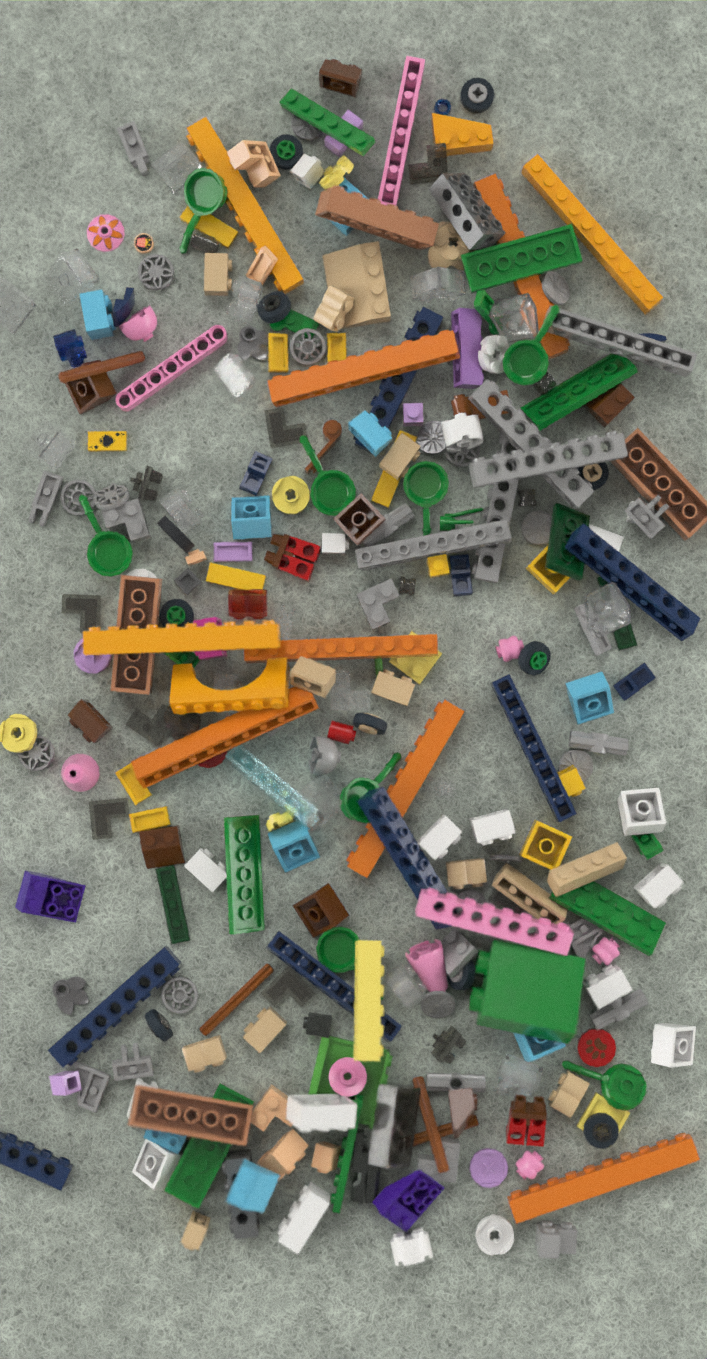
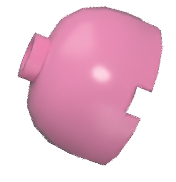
(140, 325)

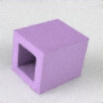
(412, 414)
(65, 1083)

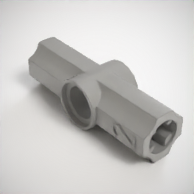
(391, 524)
(598, 742)
(618, 1009)
(442, 1081)

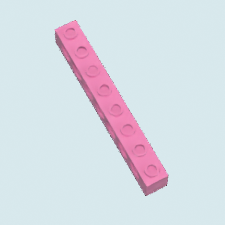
(401, 130)
(559, 943)

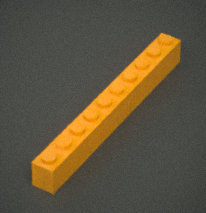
(244, 204)
(591, 234)
(181, 639)

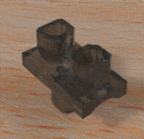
(145, 493)
(445, 1043)

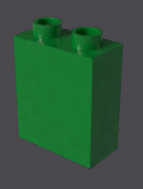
(528, 991)

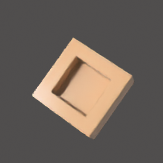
(195, 557)

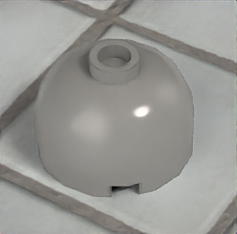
(324, 755)

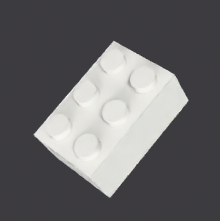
(321, 1112)
(303, 1217)

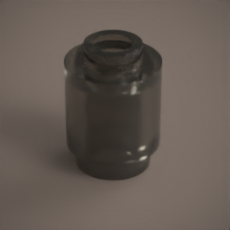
(204, 243)

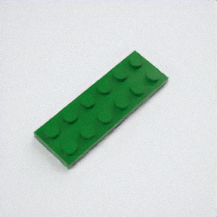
(521, 258)
(578, 390)
(244, 874)
(613, 915)
(201, 1160)

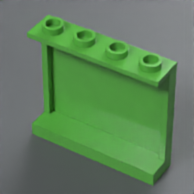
(335, 1048)

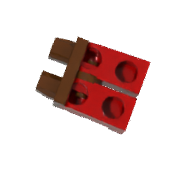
(288, 553)
(526, 1114)

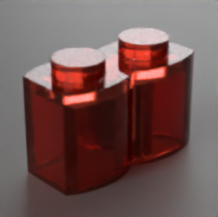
(248, 603)

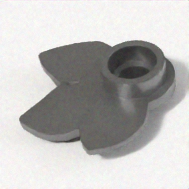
(255, 346)
(72, 996)

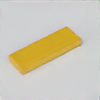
(212, 226)
(234, 577)

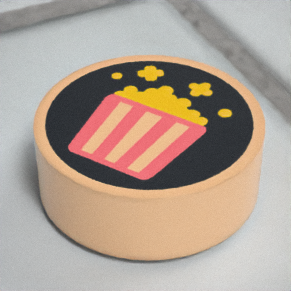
(143, 243)

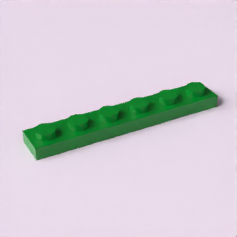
(327, 122)
(344, 1161)

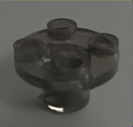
(182, 724)

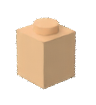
(325, 1157)

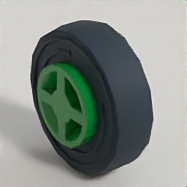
(283, 145)
(178, 610)
(534, 658)

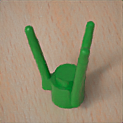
(448, 522)

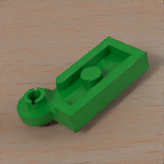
(483, 304)
(294, 322)

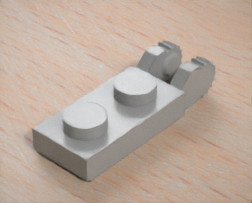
(45, 496)

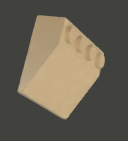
(361, 275)

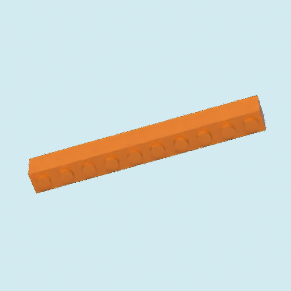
(493, 195)
(364, 368)
(348, 648)
(219, 738)
(408, 781)
(603, 1177)

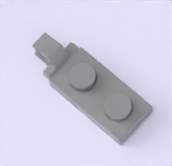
(134, 147)
(598, 642)

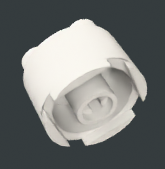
(462, 432)
(411, 1247)

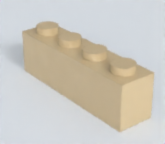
(586, 869)
(528, 894)

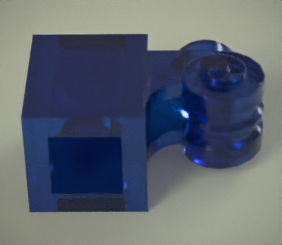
(70, 347)

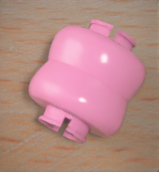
(509, 648)
(605, 951)
(529, 1164)

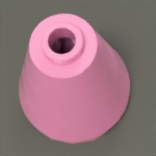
(86, 769)
(429, 964)

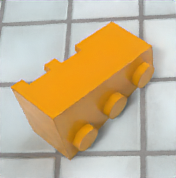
(461, 135)

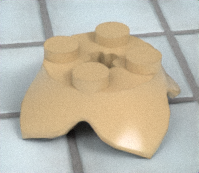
(441, 253)

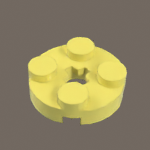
(334, 175)
(288, 484)
(28, 735)
(277, 821)

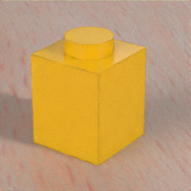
(438, 566)
(571, 781)

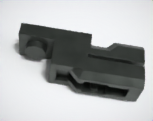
(361, 1166)

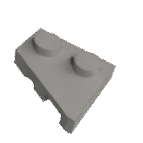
(584, 936)
(457, 952)
(93, 1086)

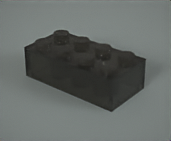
(394, 1125)

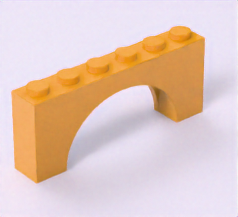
(267, 691)

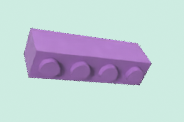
(467, 330)

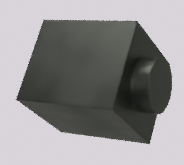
(317, 1024)

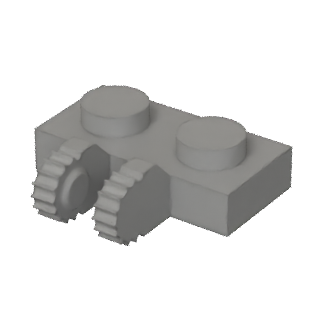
(645, 517)
(132, 1067)

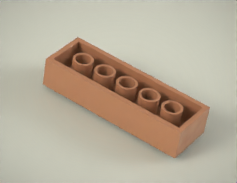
(377, 218)
(655, 475)
(137, 607)
(190, 1115)

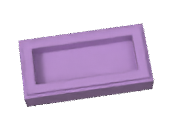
(232, 551)

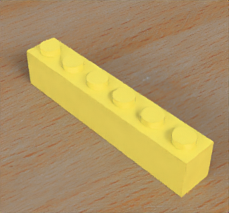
(367, 1000)

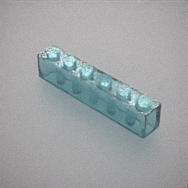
(275, 787)

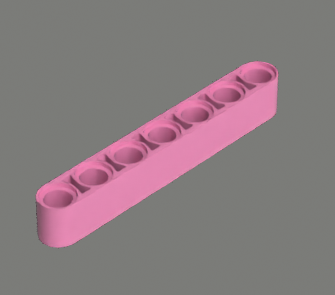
(175, 359)

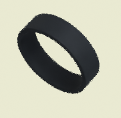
(176, 534)

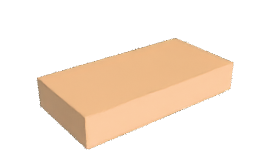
(262, 265)

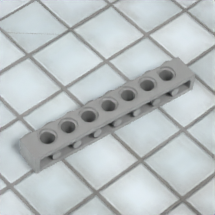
(622, 342)
(520, 441)
(614, 441)
(433, 545)
(491, 573)

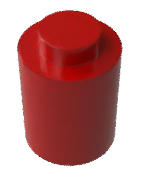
(341, 732)

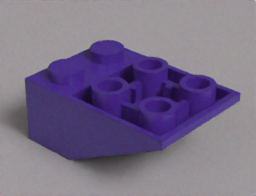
(49, 896)
(407, 1198)

